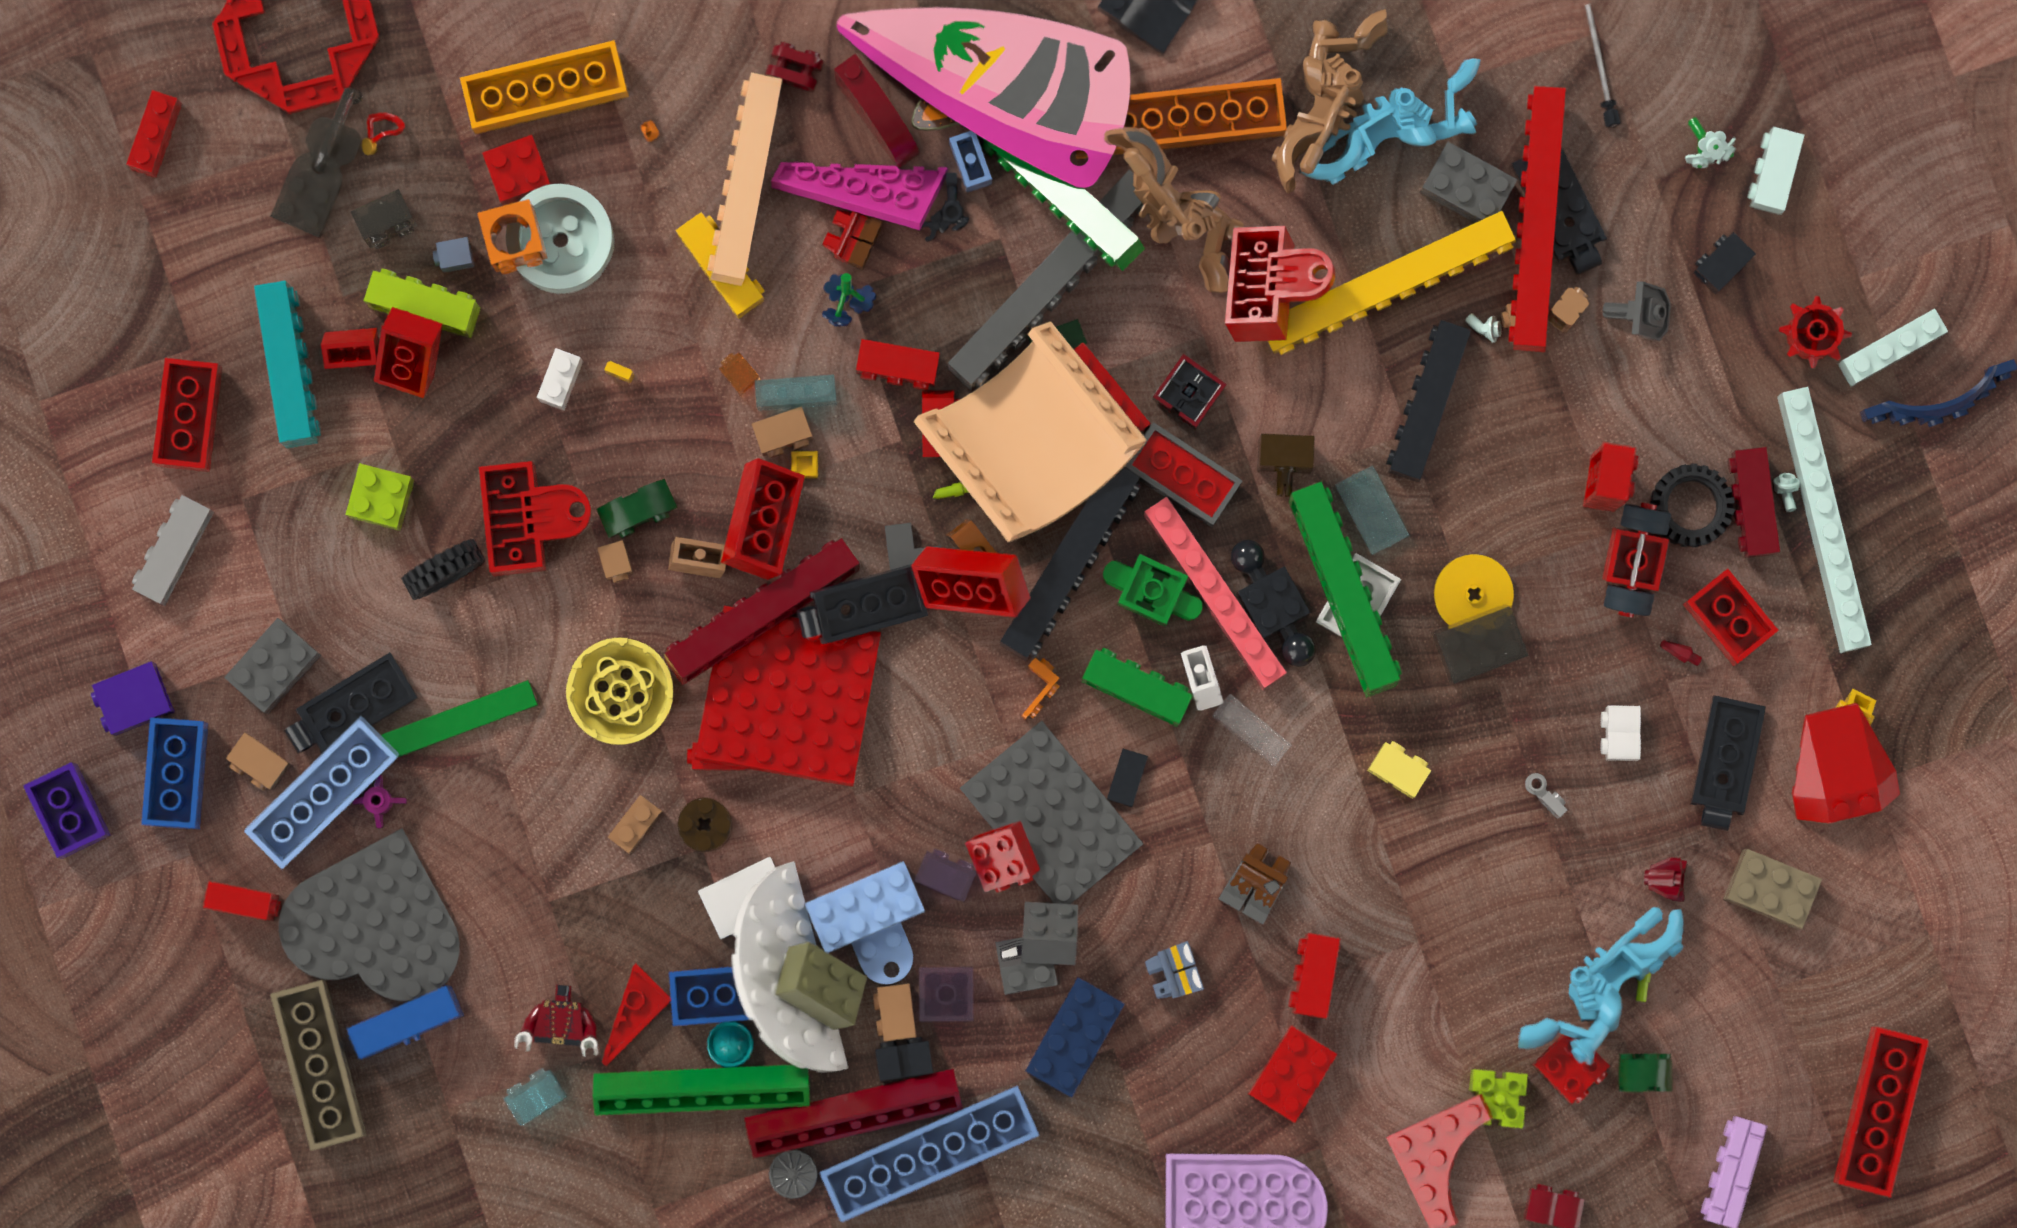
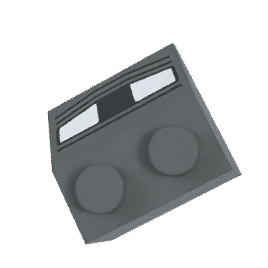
(1020, 975)

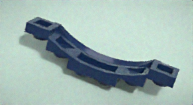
(1935, 413)

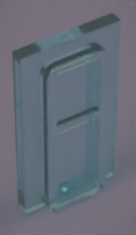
(1372, 510)

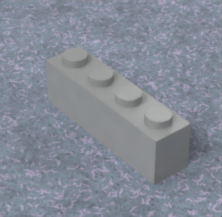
(173, 549)

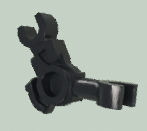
(950, 213)

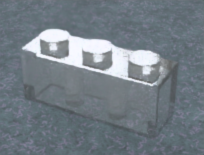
(1251, 730)

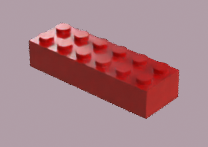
(1880, 1111)

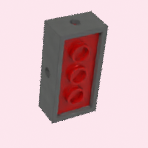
(1183, 475)

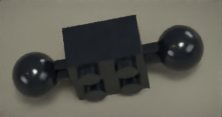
(1273, 603)

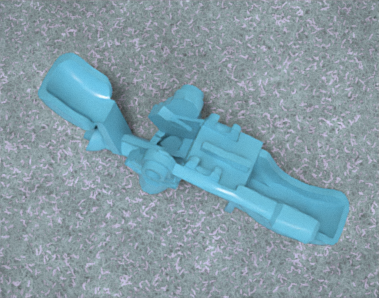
(1401, 118)
(1598, 986)

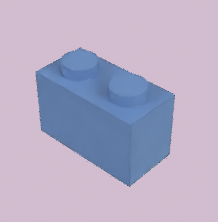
(970, 161)

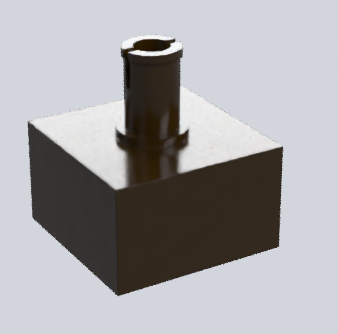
(1285, 456)

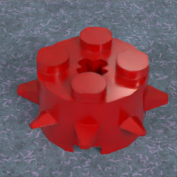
(1826, 321)

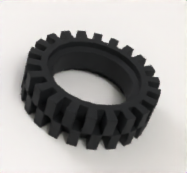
(1715, 484)
(443, 569)

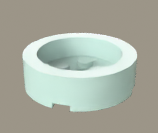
(589, 233)

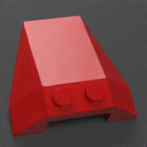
(1841, 768)

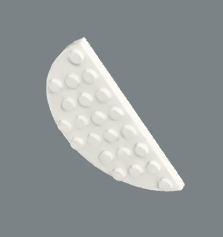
(765, 927)

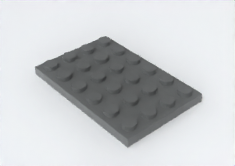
(1062, 811)

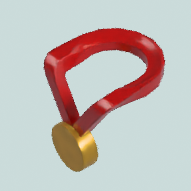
(369, 144)

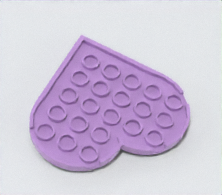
(1242, 1192)

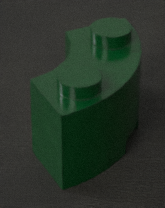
(647, 504)

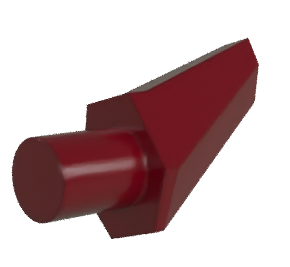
(1681, 652)

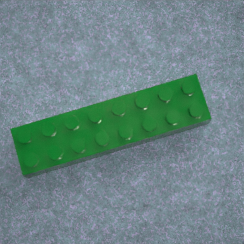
(1344, 589)

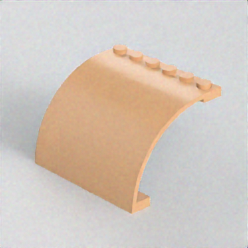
(1034, 436)

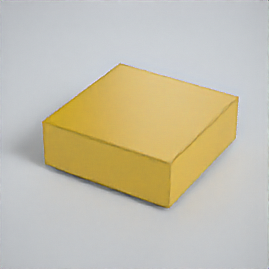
(619, 371)
(805, 463)

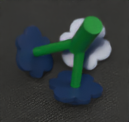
(839, 289)

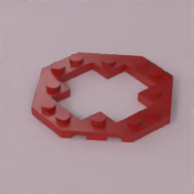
(266, 78)

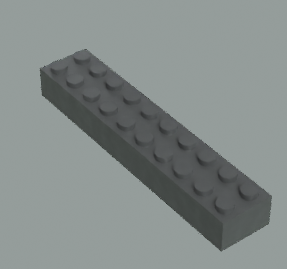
(1038, 294)

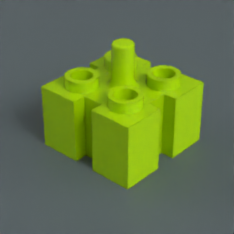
(1501, 1095)

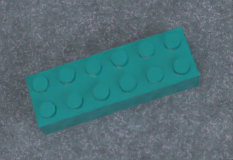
(286, 364)

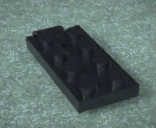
(1572, 203)
(873, 604)
(369, 693)
(1730, 750)

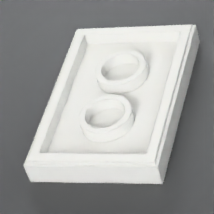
(1381, 586)
(727, 895)

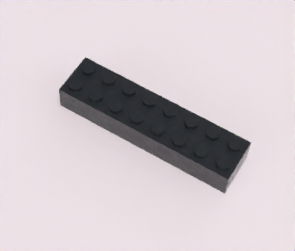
(1068, 564)

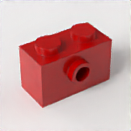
(350, 348)

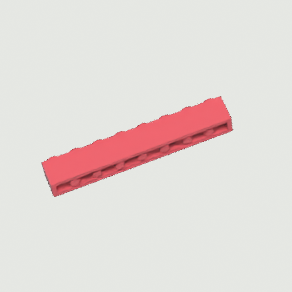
(1214, 593)

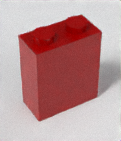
(242, 901)

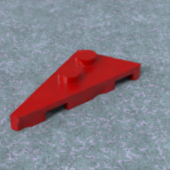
(640, 1005)

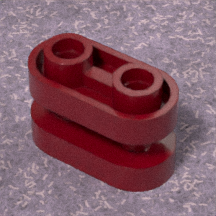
(808, 61)

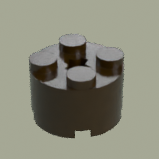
(705, 840)

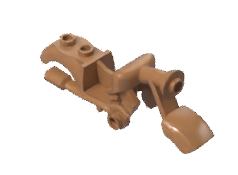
(1334, 90)

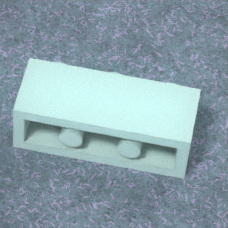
(1775, 170)

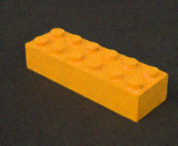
(544, 87)

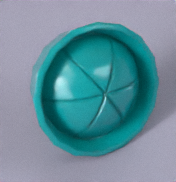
(730, 1044)

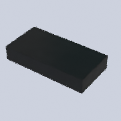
(1127, 777)

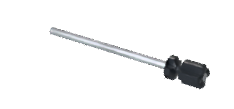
(1611, 116)

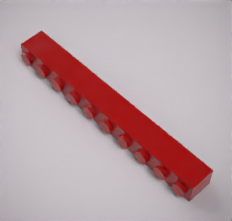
(1538, 220)

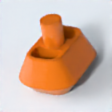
(649, 130)

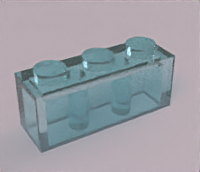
(795, 392)

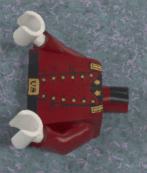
(559, 1023)

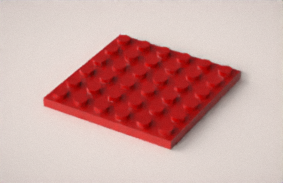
(790, 704)

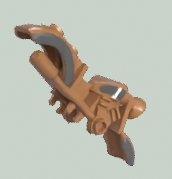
(1175, 212)

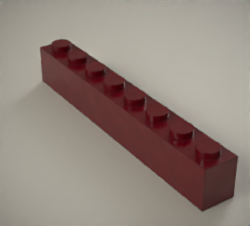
(760, 612)
(853, 1113)

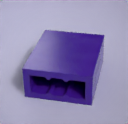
(132, 699)

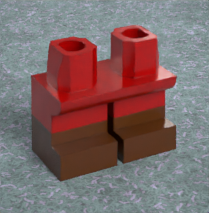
(856, 227)

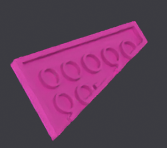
(868, 189)

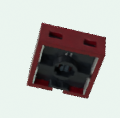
(1195, 383)

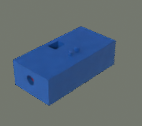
(405, 1022)

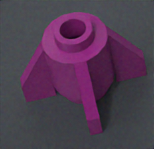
(386, 801)

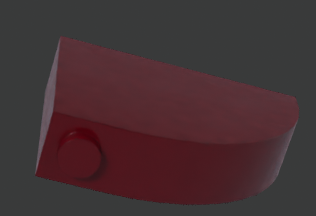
(875, 110)

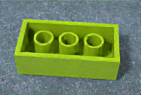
(436, 303)

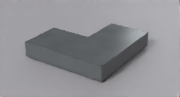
(901, 545)

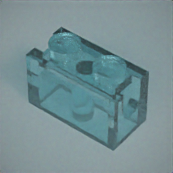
(535, 1097)

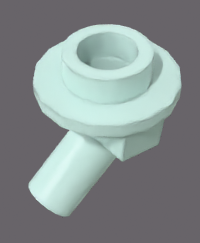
(1490, 329)
(1786, 484)

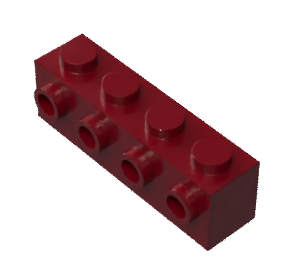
(1755, 502)

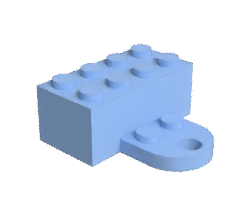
(870, 919)

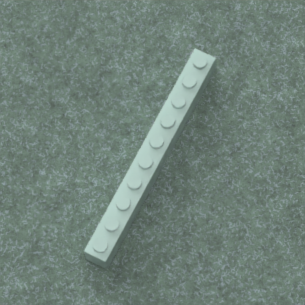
(1824, 520)

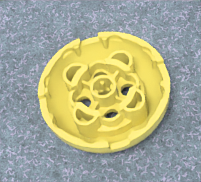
(605, 663)

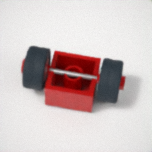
(1636, 559)

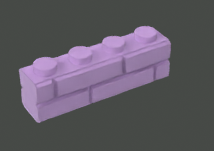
(1734, 1172)

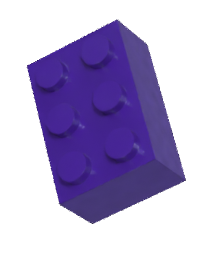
(67, 810)

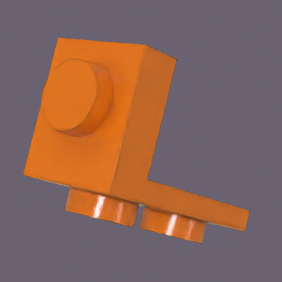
(1044, 671)

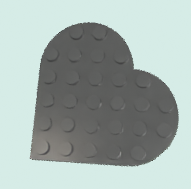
(373, 920)

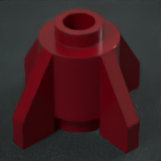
(1667, 878)

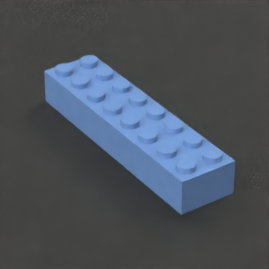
(929, 1153)

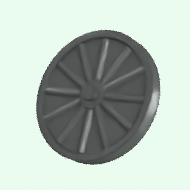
(793, 1174)

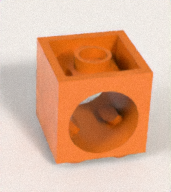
(492, 223)

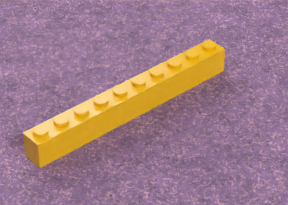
(1396, 280)

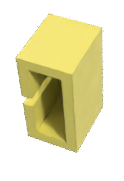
(1399, 769)

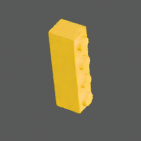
(698, 237)

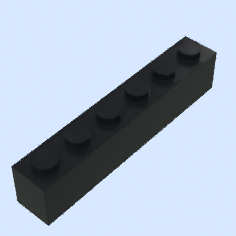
(1429, 400)

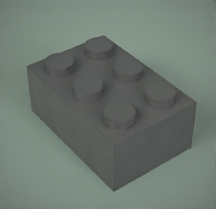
(1467, 184)
(272, 666)

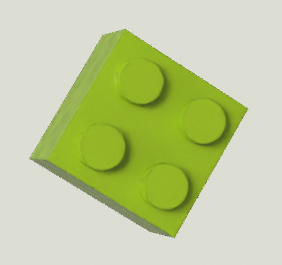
(379, 497)

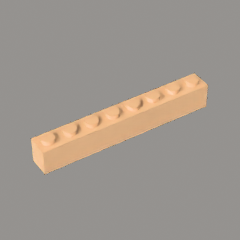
(745, 180)

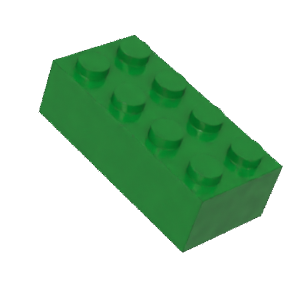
(1136, 687)

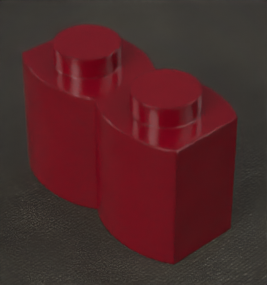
(1553, 1208)

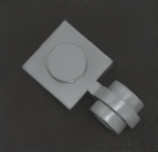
(1552, 802)

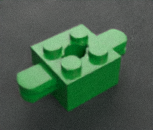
(1152, 590)

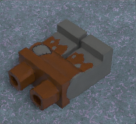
(1263, 879)

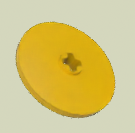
(1471, 572)

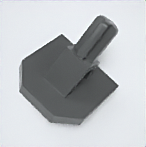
(1648, 312)

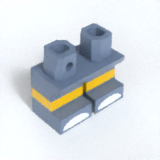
(1178, 983)

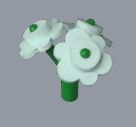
(1710, 146)

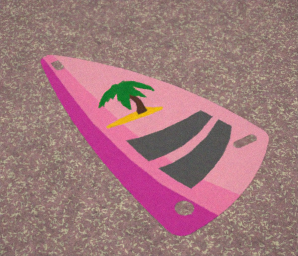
(1007, 79)

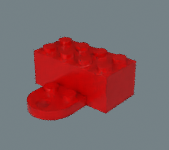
(1267, 277)
(525, 515)

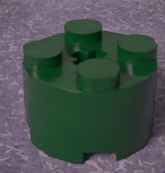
(1645, 1073)

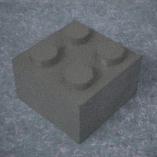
(1050, 933)

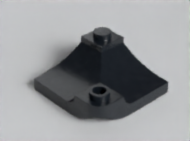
(1149, 20)

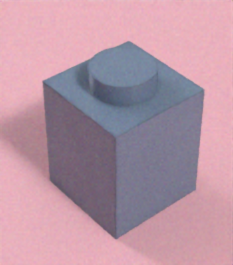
(453, 255)

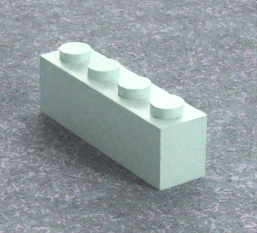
(1892, 347)

